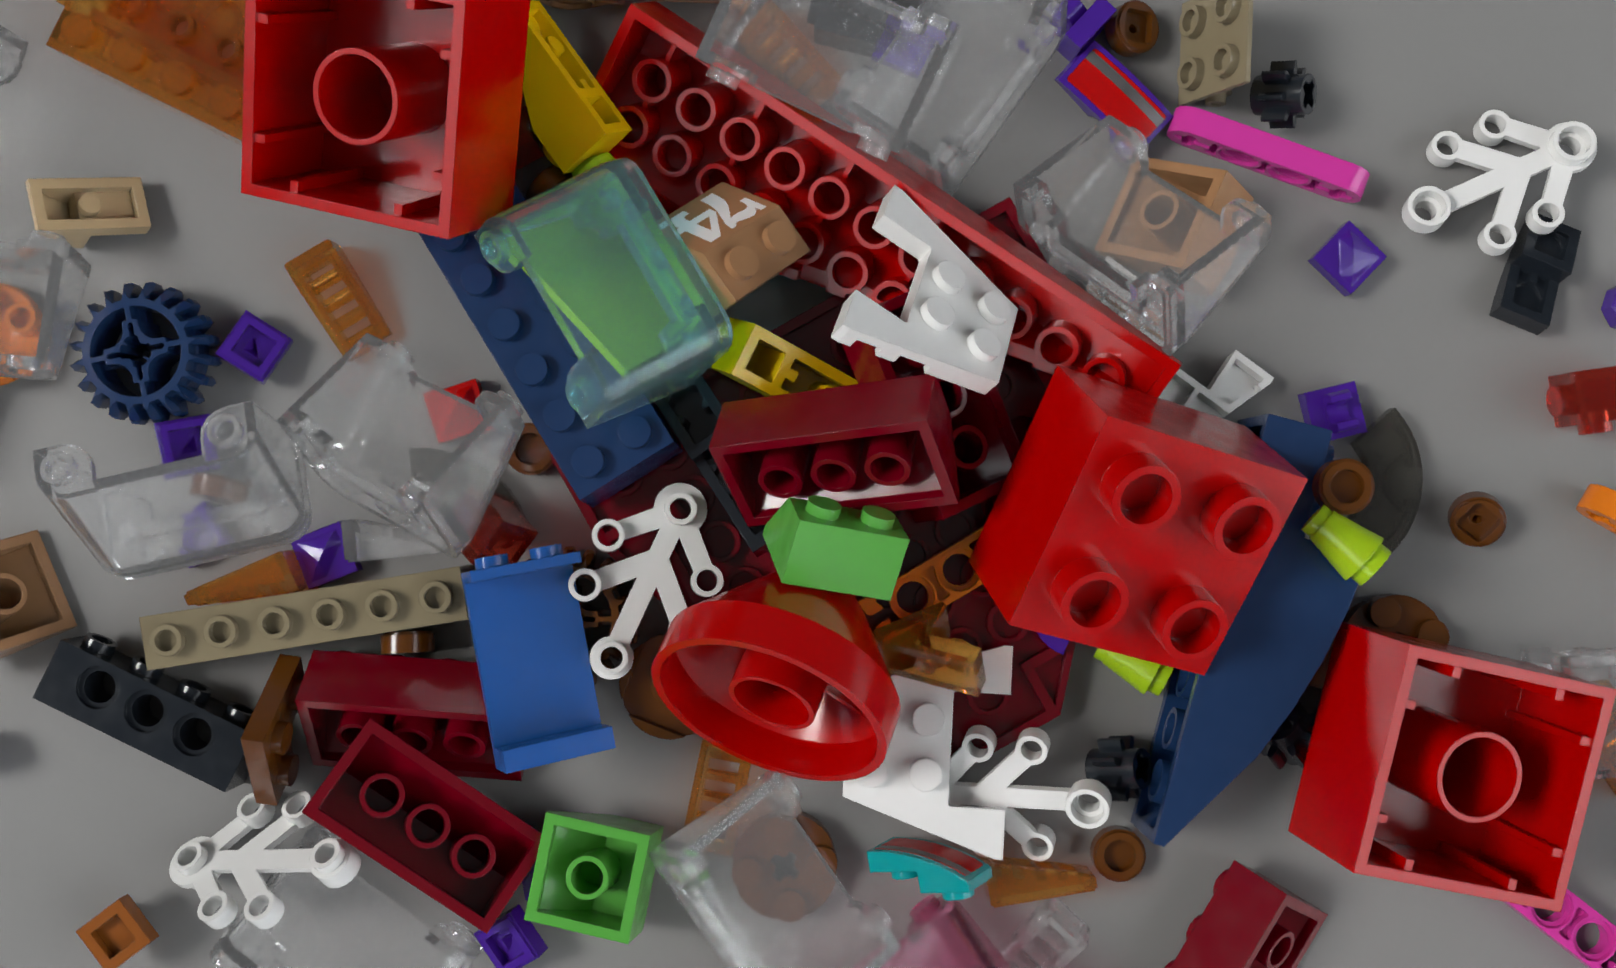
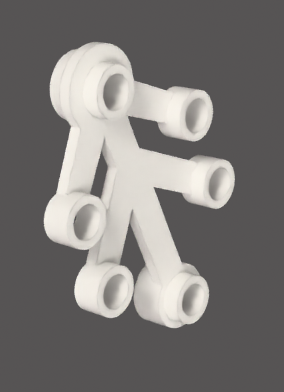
(1504, 174)
(649, 568)
(998, 792)
(204, 858)

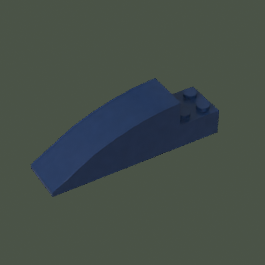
(1271, 652)

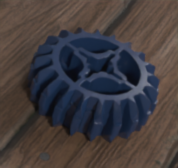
(133, 317)

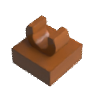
(117, 933)

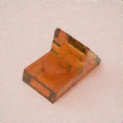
(921, 651)

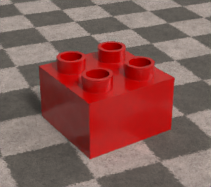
(385, 108)
(1133, 523)
(1450, 767)

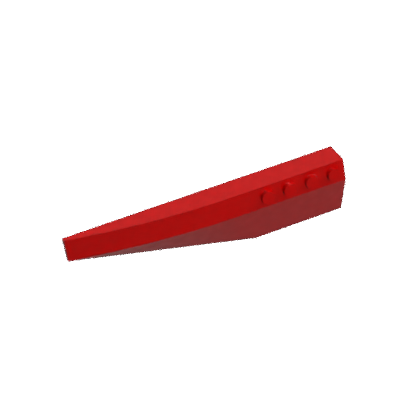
(702, 133)

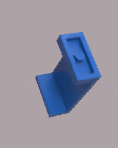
(533, 660)

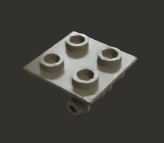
(1214, 50)

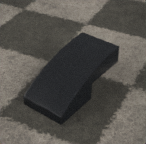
(1533, 276)

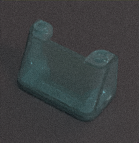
(614, 286)

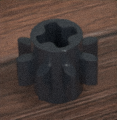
(1283, 94)
(1291, 739)
(1119, 767)

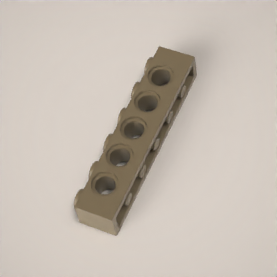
(304, 618)

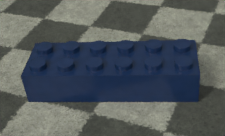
(536, 365)

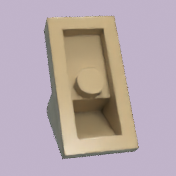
(88, 207)

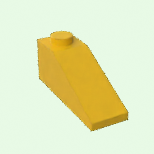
(564, 98)
(773, 364)

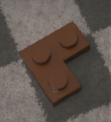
(270, 732)

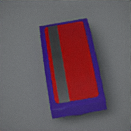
(1107, 88)

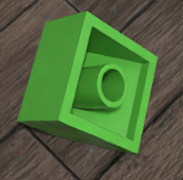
(836, 546)
(593, 874)

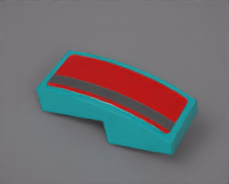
(935, 864)

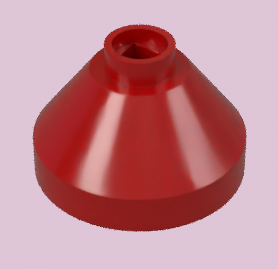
(781, 679)

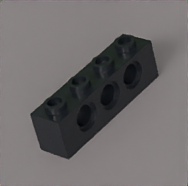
(76, 688)

